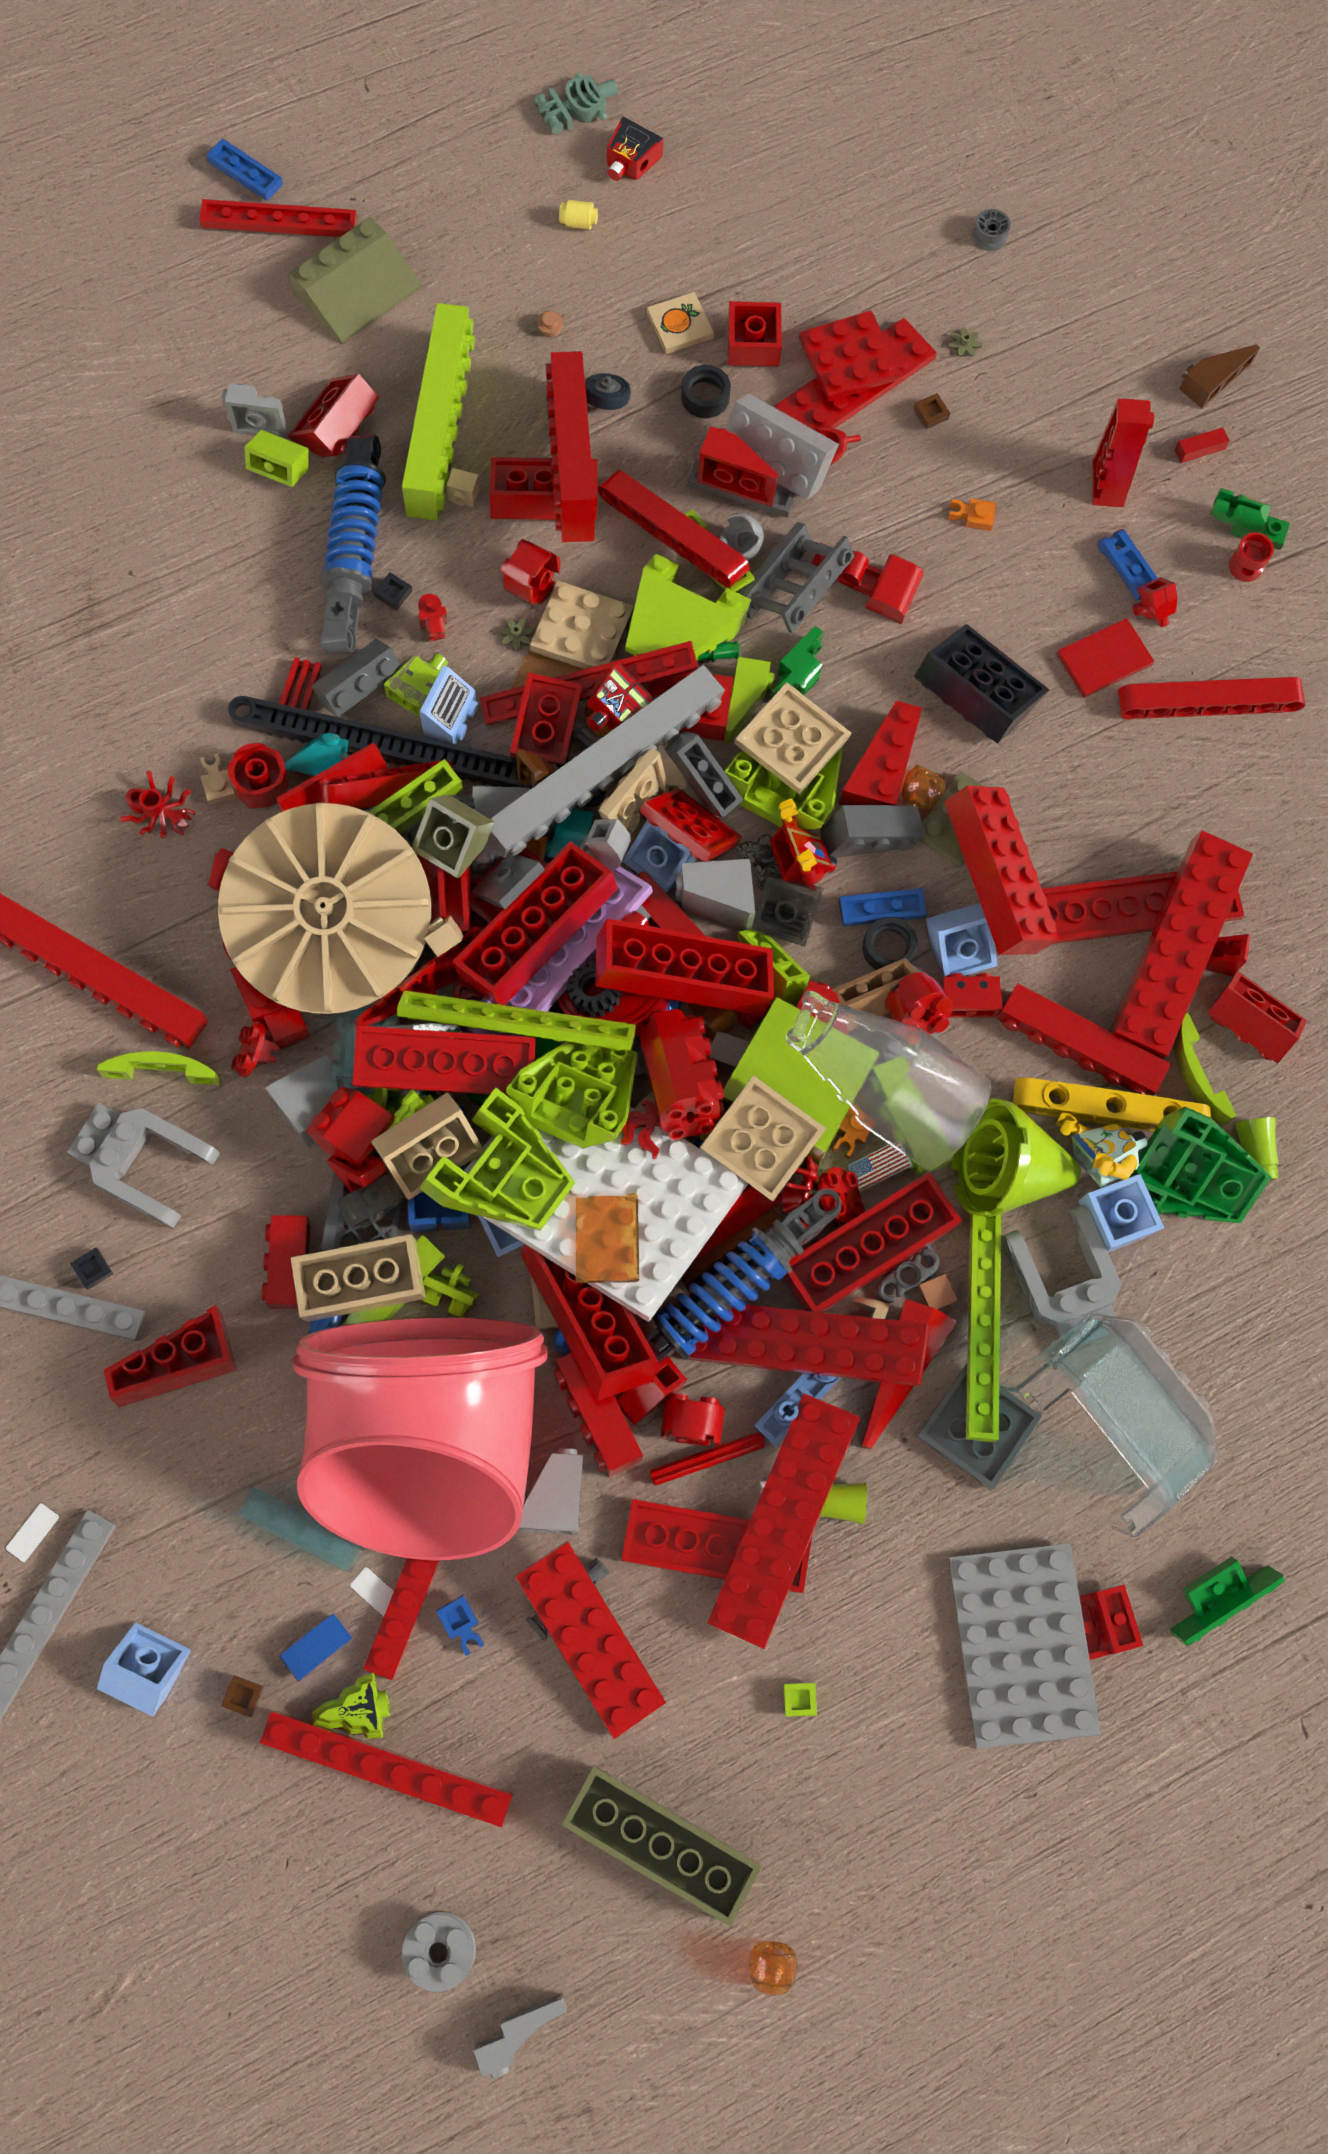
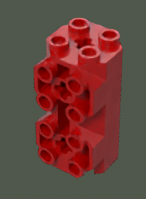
(681, 1074)

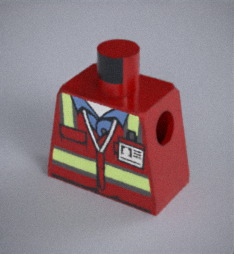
(616, 699)

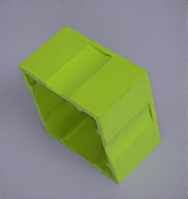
(788, 1074)

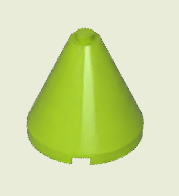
(1009, 1163)

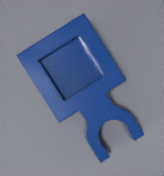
(458, 1620)

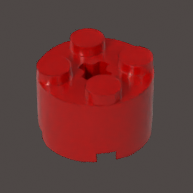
(530, 572)
(243, 773)
(920, 1003)
(692, 1420)

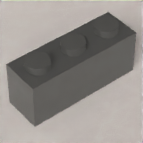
(356, 677)
(703, 774)

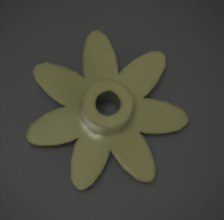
(965, 342)
(516, 633)

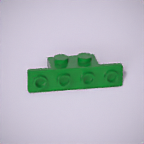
(1222, 1595)

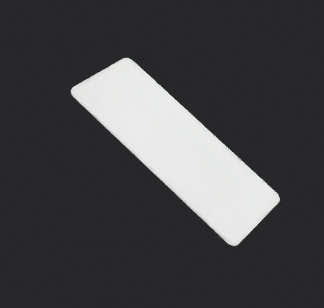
(32, 1532)
(373, 1590)

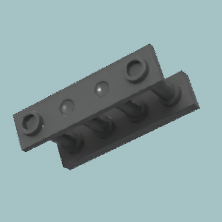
(786, 558)

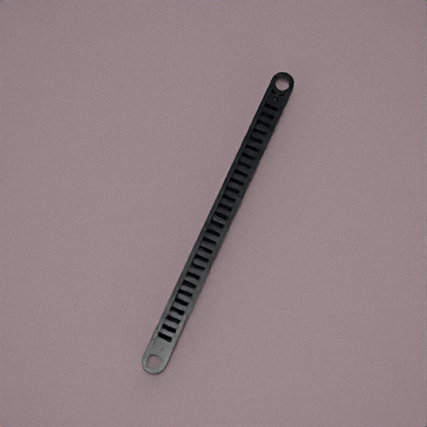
(392, 744)

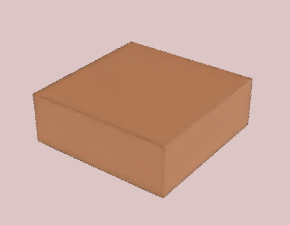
(938, 1292)

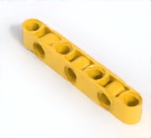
(1089, 1104)

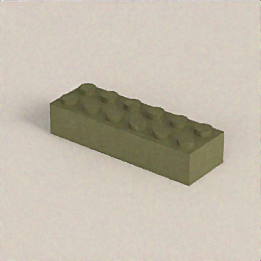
(661, 1845)

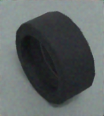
(710, 374)
(890, 924)

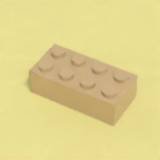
(358, 1278)

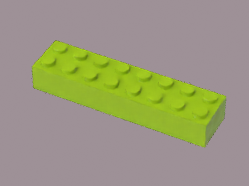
(437, 412)

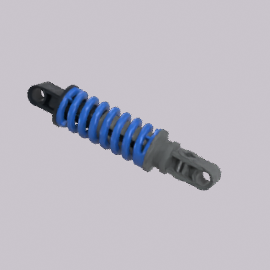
(351, 541)
(725, 1290)

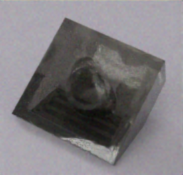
(787, 909)

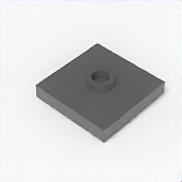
(508, 880)

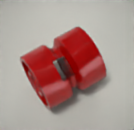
(1251, 557)

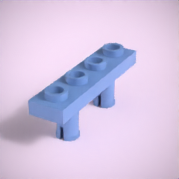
(779, 1417)

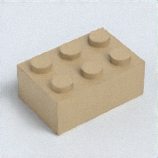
(422, 1139)

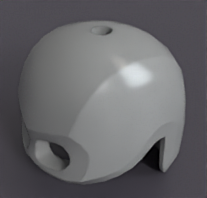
(740, 529)

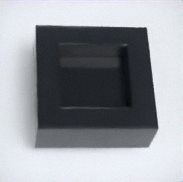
(393, 591)
(91, 1268)

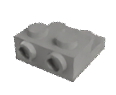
(253, 413)

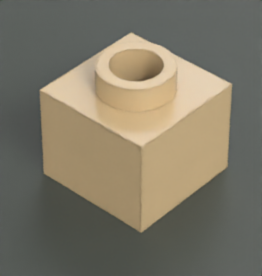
(462, 487)
(443, 935)

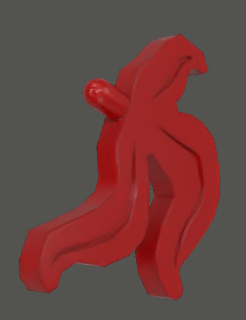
(648, 1121)

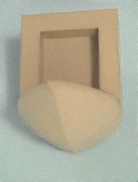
(876, 1307)

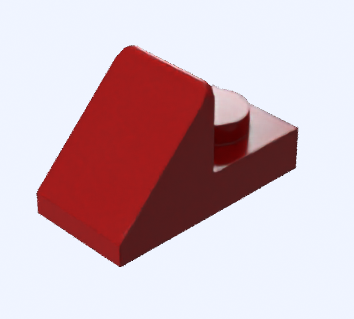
(356, 1175)

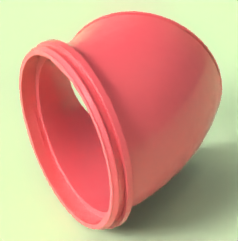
(419, 1432)

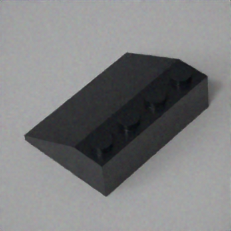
(980, 683)

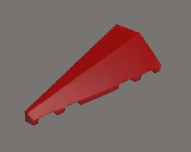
(428, 979)
(890, 1395)

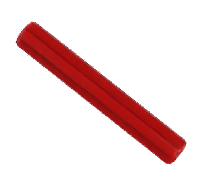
(707, 1458)

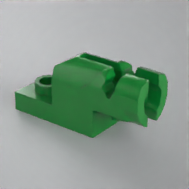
(1248, 517)
(800, 666)

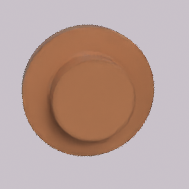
(549, 323)

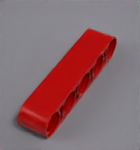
(370, 787)

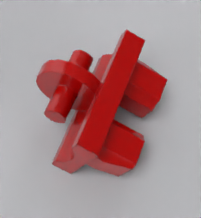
(432, 616)

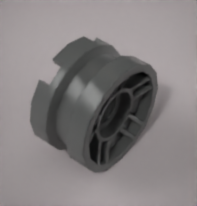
(991, 220)

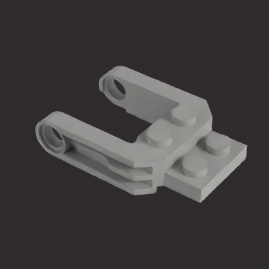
(112, 1143)
(1074, 1303)

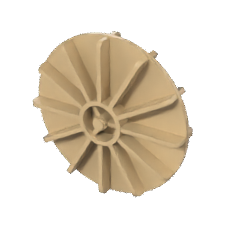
(324, 908)

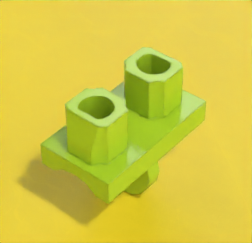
(462, 1296)

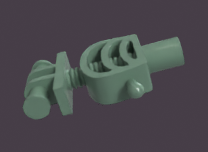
(584, 107)

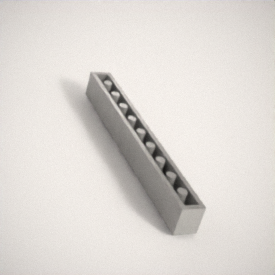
(604, 761)

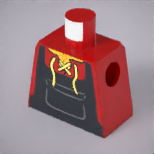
(632, 150)

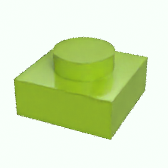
(800, 1699)

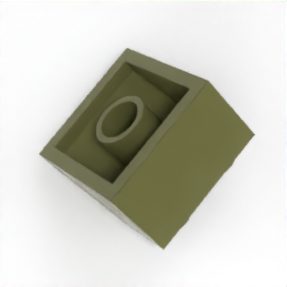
(451, 834)

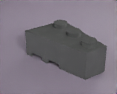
(871, 829)

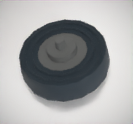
(607, 391)

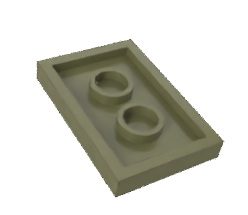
(937, 825)

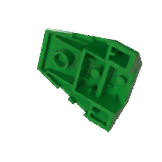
(1199, 1169)

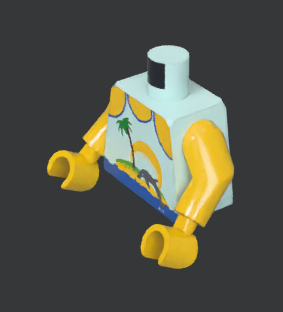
(1103, 1151)

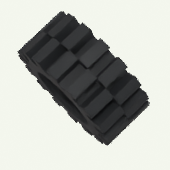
(590, 1003)

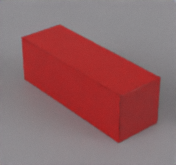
(1202, 445)

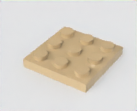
(581, 627)
(792, 738)
(642, 784)
(763, 1138)

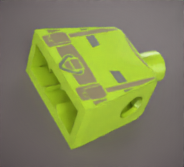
(413, 682)

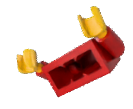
(799, 853)

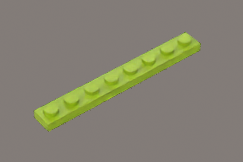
(516, 1020)
(983, 1329)

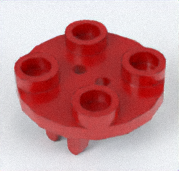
(253, 1050)
(846, 1187)

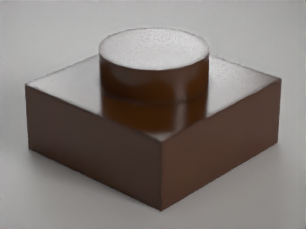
(931, 411)
(242, 1696)

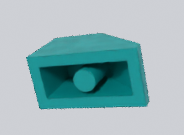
(318, 754)

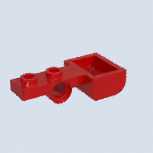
(888, 589)

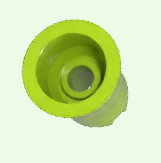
(1259, 1140)
(847, 1503)

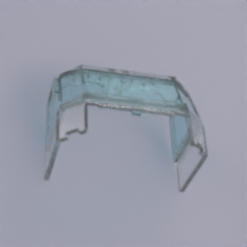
(1135, 1402)

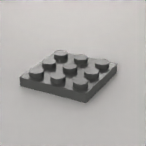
(979, 1459)

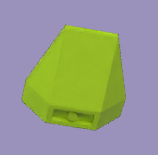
(764, 791)
(577, 1092)

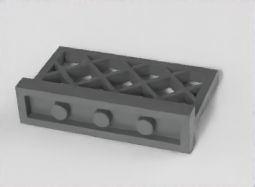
(335, 1219)

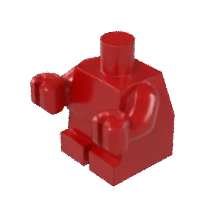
(1158, 601)

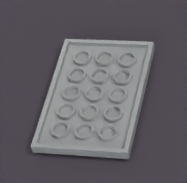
(1024, 1646)

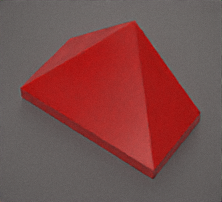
(1229, 954)

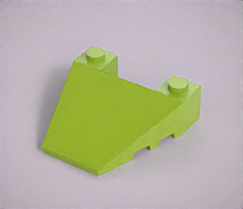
(673, 615)
(514, 1177)

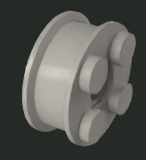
(423, 1967)

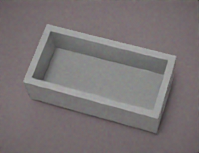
(784, 443)

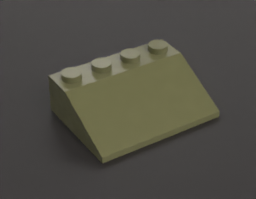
(354, 280)

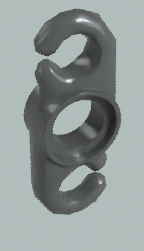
(922, 1274)

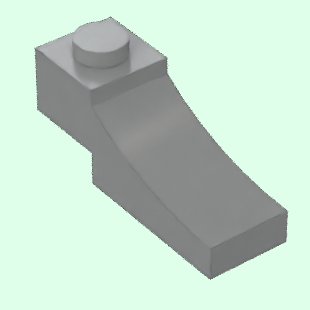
(497, 2053)

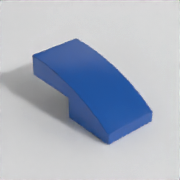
(315, 1647)

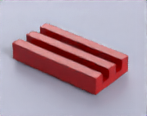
(306, 666)

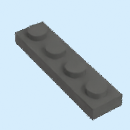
(782, 502)

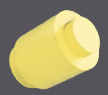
(578, 214)

